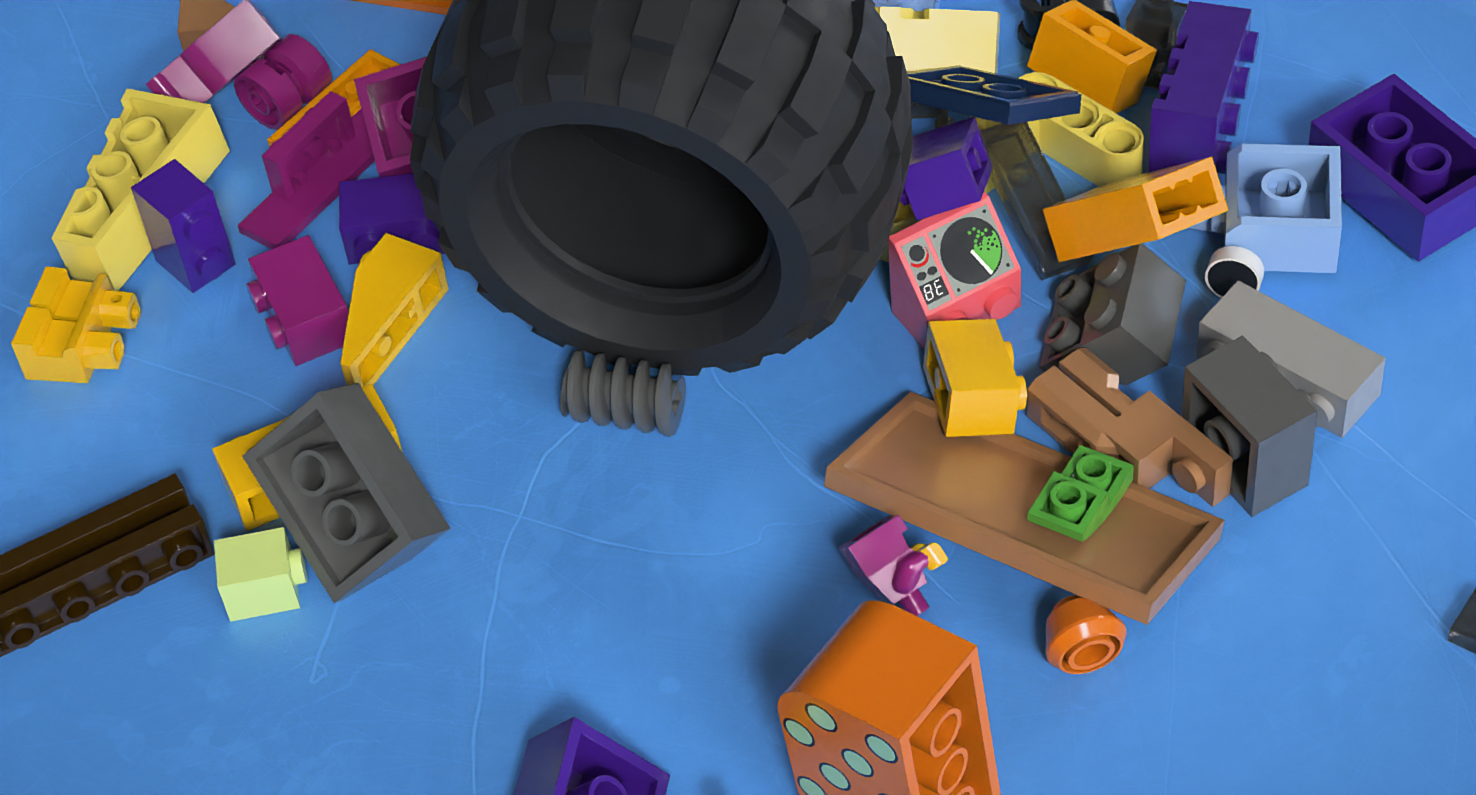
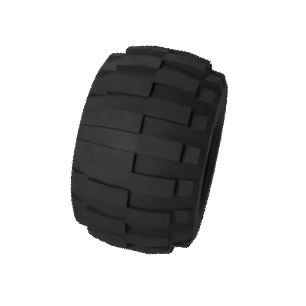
(664, 168)

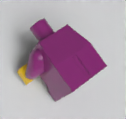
(891, 567)

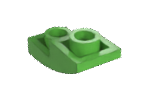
(1082, 495)

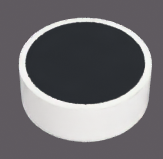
(1233, 265)

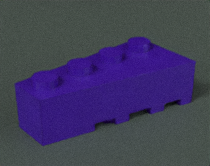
(1202, 86)

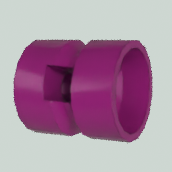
(283, 81)

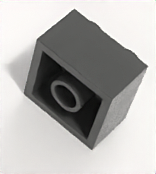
(1255, 418)

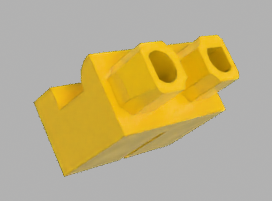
(70, 328)

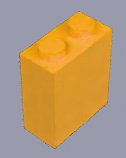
(1135, 210)

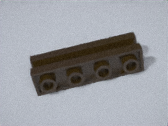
(98, 561)

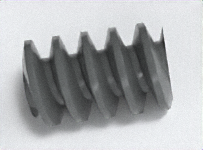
(622, 395)

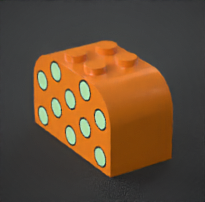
(890, 711)

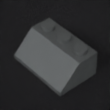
(345, 490)

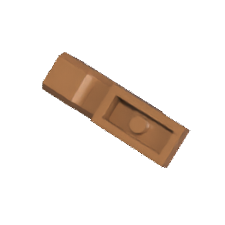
(1138, 432)

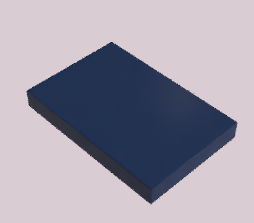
(991, 95)

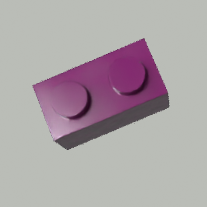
(300, 299)

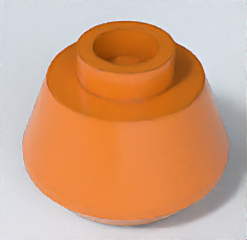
(1082, 635)

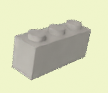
(1324, 364)

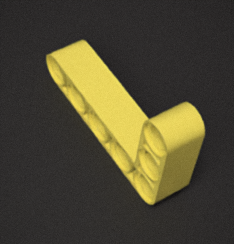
(1090, 143)

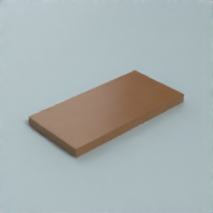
(981, 495)

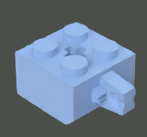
(1283, 205)

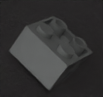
(1119, 312)

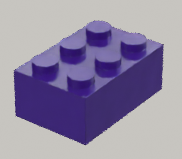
(1403, 165)

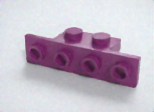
(307, 170)

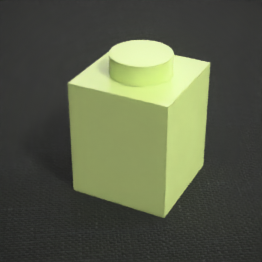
(259, 573)

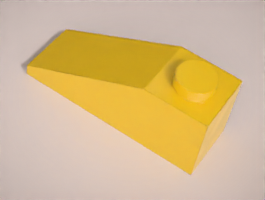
(389, 301)

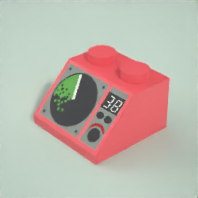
(953, 269)

